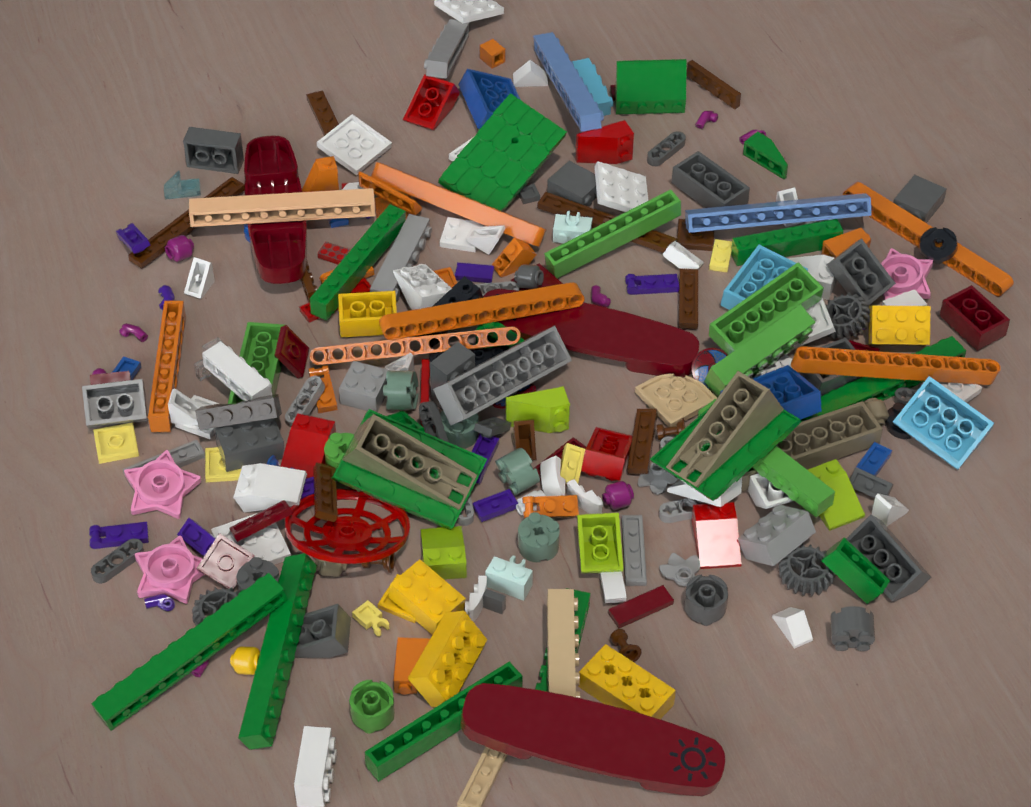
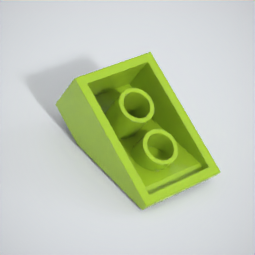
(546, 407)
(846, 505)
(599, 543)
(445, 551)

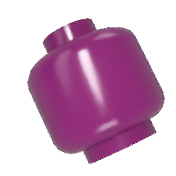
(179, 248)
(618, 495)

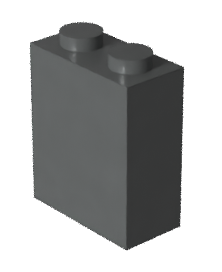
(573, 184)
(921, 198)

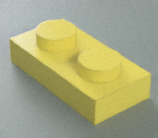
(721, 255)
(571, 462)

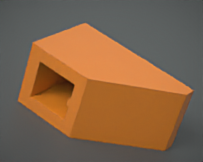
(513, 257)

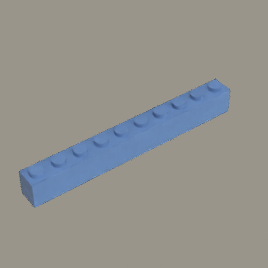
(567, 82)
(778, 212)

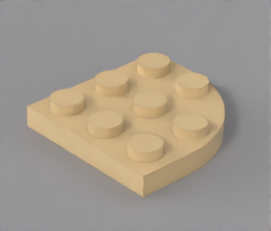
(674, 397)

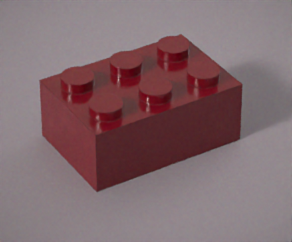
(974, 317)

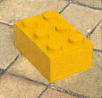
(362, 311)
(899, 325)
(425, 595)

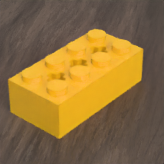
(447, 658)
(625, 684)

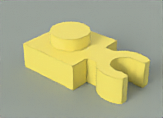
(370, 616)

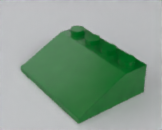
(650, 86)

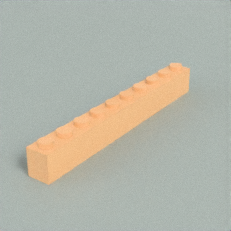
(281, 207)

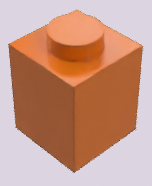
(492, 53)

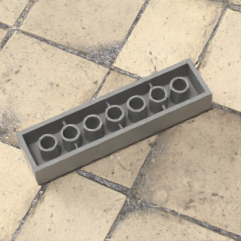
(502, 375)

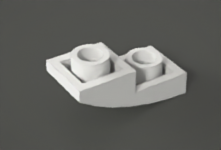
(551, 480)
(586, 500)
(613, 587)
(475, 604)

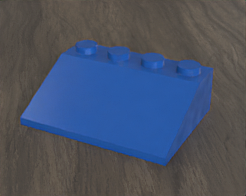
(484, 93)
(792, 391)

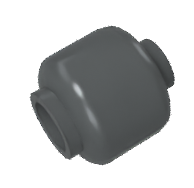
(529, 276)

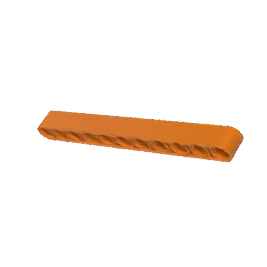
(458, 204)
(912, 228)
(481, 311)
(406, 342)
(894, 365)

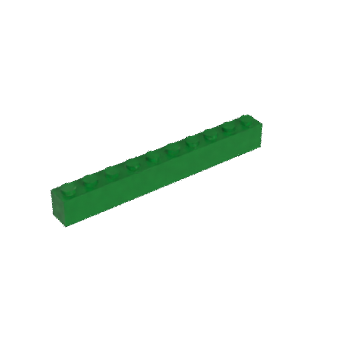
(882, 388)
(189, 651)
(277, 654)

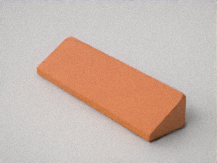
(389, 194)

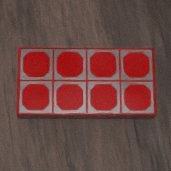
(332, 252)

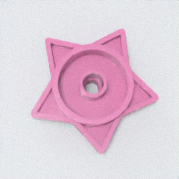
(907, 274)
(160, 486)
(168, 571)

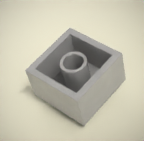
(363, 386)

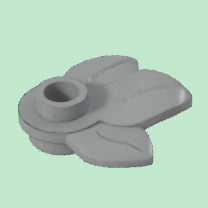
(656, 479)
(679, 568)

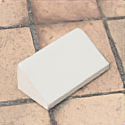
(682, 257)

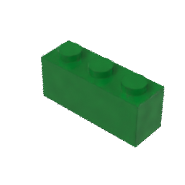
(855, 570)

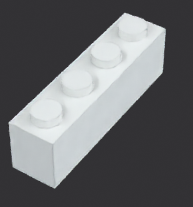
(235, 372)

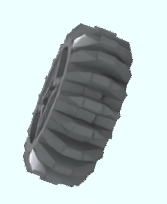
(848, 315)
(805, 571)
(211, 602)

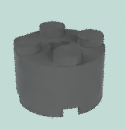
(253, 570)
(706, 599)
(852, 629)

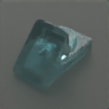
(179, 188)

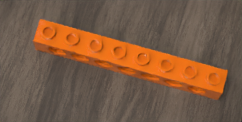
(166, 365)

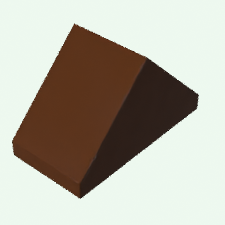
(525, 437)

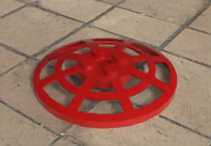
(349, 532)

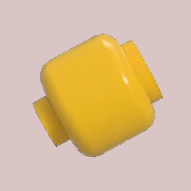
(245, 660)

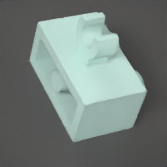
(570, 227)
(509, 577)

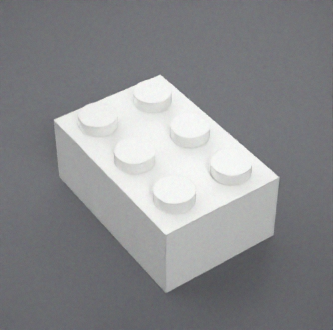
(315, 767)

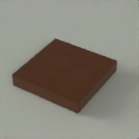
(694, 240)

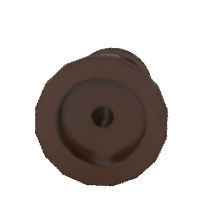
(661, 431)
(387, 562)
(630, 651)

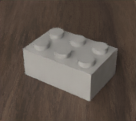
(115, 403)
(776, 535)

